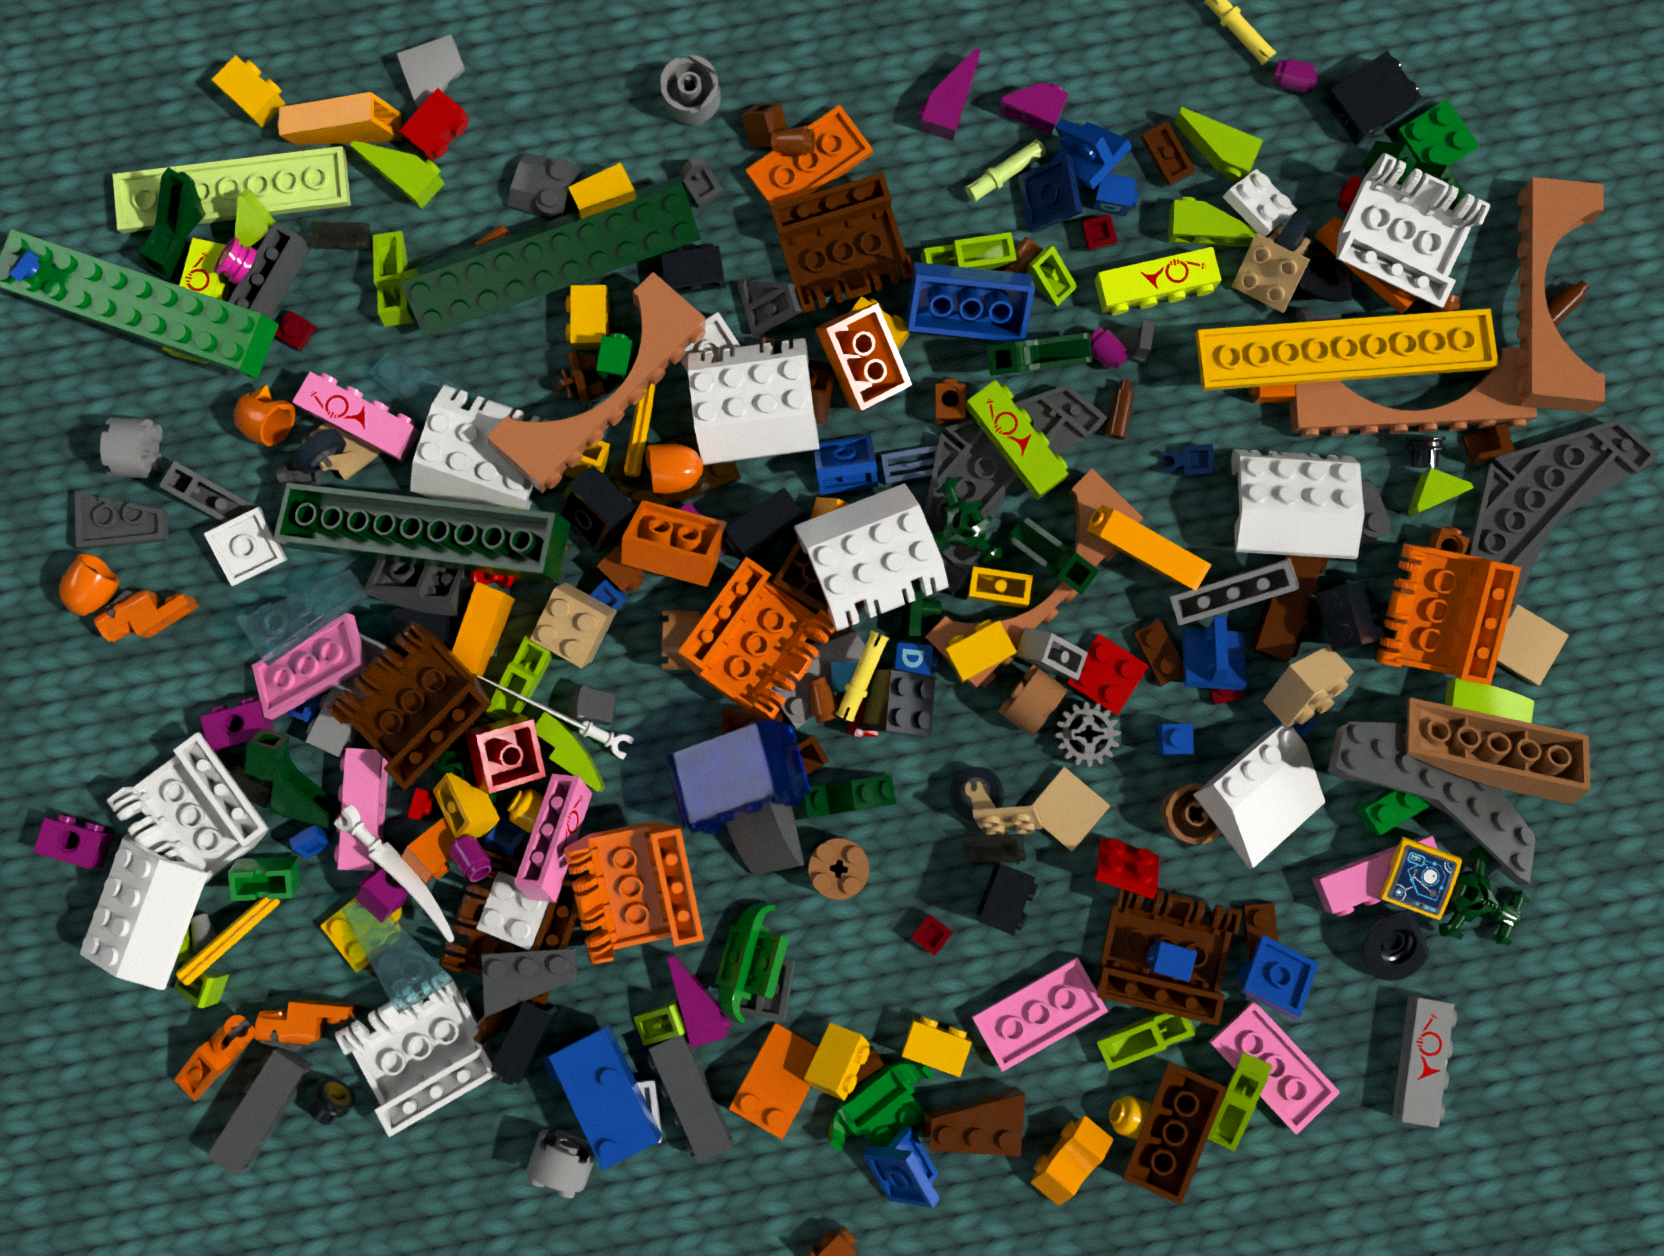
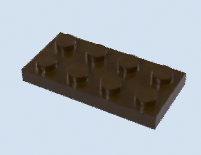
(641, 488)

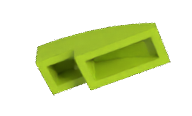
(976, 252)
(388, 264)
(521, 677)
(1488, 700)
(569, 751)
(1144, 1038)
(1239, 1101)

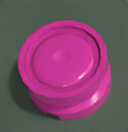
(235, 261)

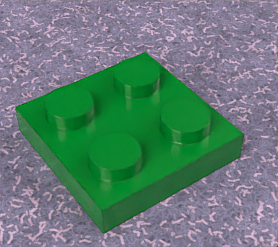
(1438, 136)

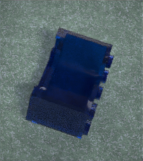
(737, 775)

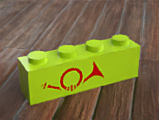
(1016, 439)

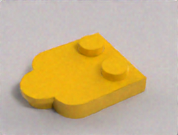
(345, 940)

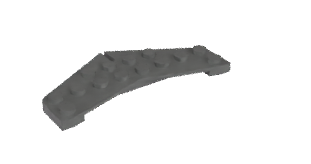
(986, 475)
(1544, 486)
(1378, 756)

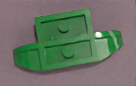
(749, 961)
(880, 1105)

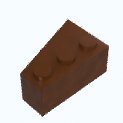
(978, 1126)

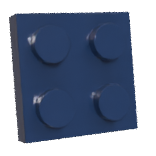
(1050, 193)

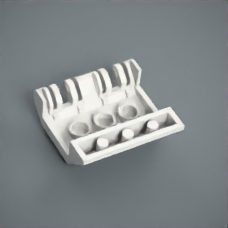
(1408, 230)
(752, 402)
(456, 459)
(1298, 504)
(872, 554)
(192, 810)
(142, 915)
(419, 1056)

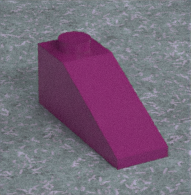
(947, 101)
(699, 1008)

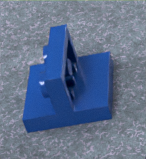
(1092, 150)
(846, 464)
(1214, 657)
(1278, 977)
(904, 1170)

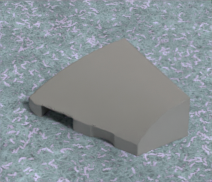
(431, 67)

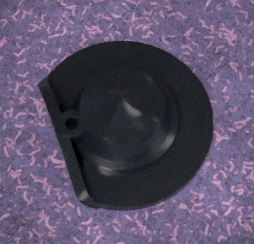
(1326, 276)
(1394, 947)

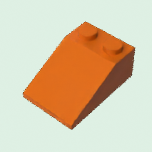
(776, 1082)

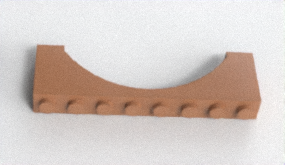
(1548, 367)
(1338, 409)
(548, 448)
(1087, 498)

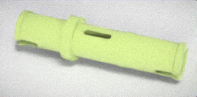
(997, 176)

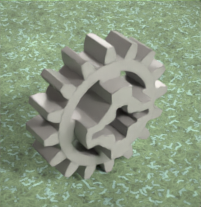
(1087, 749)

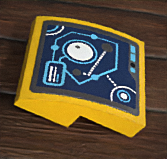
(1421, 878)

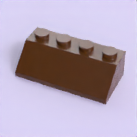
(1181, 1124)

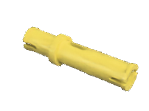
(1231, 17)
(861, 678)

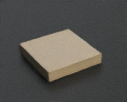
(1530, 645)
(1069, 808)

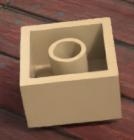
(573, 625)
(1308, 687)

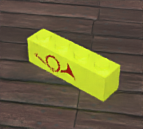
(200, 277)
(1157, 281)

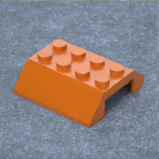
(1449, 613)
(754, 641)
(633, 888)

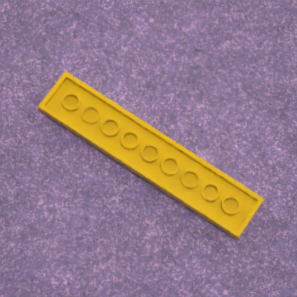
(1346, 349)

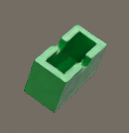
(616, 359)
(1389, 810)
(264, 878)

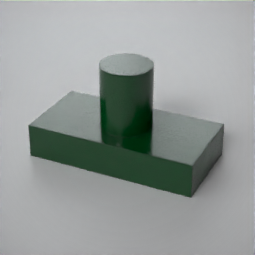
(915, 610)

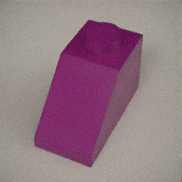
(1036, 106)

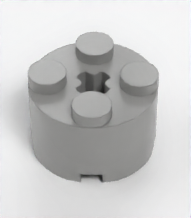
(703, 88)
(131, 447)
(560, 1162)

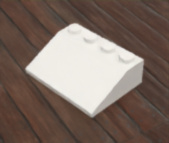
(1263, 794)

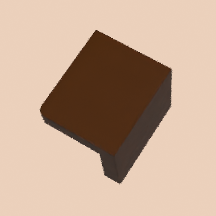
(762, 121)
(1488, 444)
(812, 755)

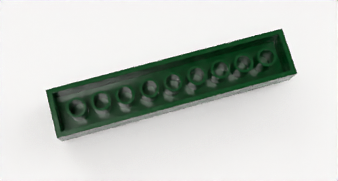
(550, 256)
(423, 531)

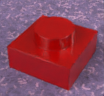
(422, 804)

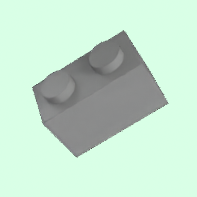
(1051, 653)

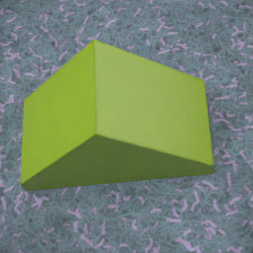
(251, 219)
(1051, 276)
(1436, 488)
(205, 989)
(660, 1023)

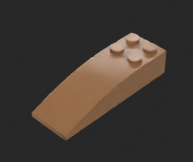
(1500, 751)

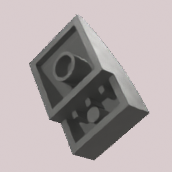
(419, 587)
(767, 839)

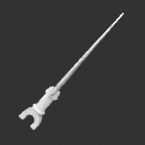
(585, 728)
(392, 862)

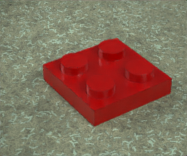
(1108, 674)
(1127, 867)

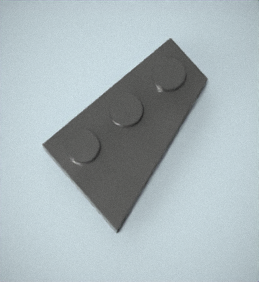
(114, 523)
(523, 975)

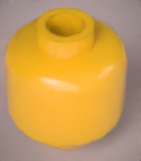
(525, 809)
(1129, 1116)

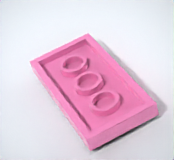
(310, 667)
(1039, 1014)
(1295, 1085)

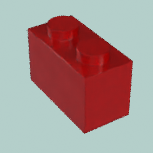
(435, 125)

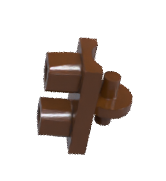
(588, 392)

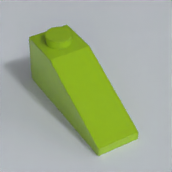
(1223, 146)
(405, 171)
(1206, 225)

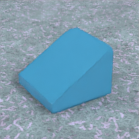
(842, 673)

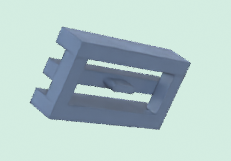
(906, 466)

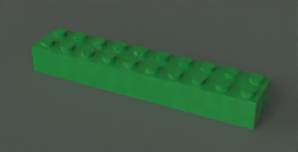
(140, 305)

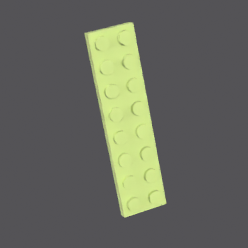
(279, 181)

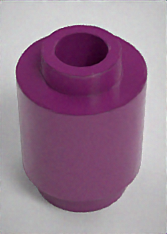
(1295, 75)
(1108, 349)
(470, 858)

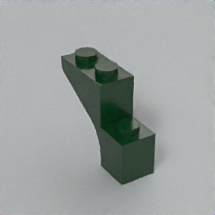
(1402, 153)
(177, 215)
(1039, 354)
(1053, 554)
(292, 792)
(846, 797)

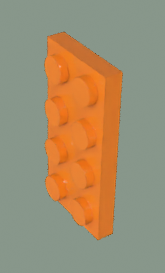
(837, 150)

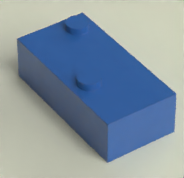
(969, 302)
(605, 1097)

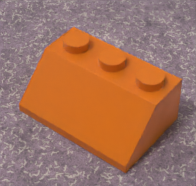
(863, 357)
(673, 543)

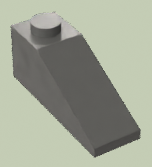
(202, 492)

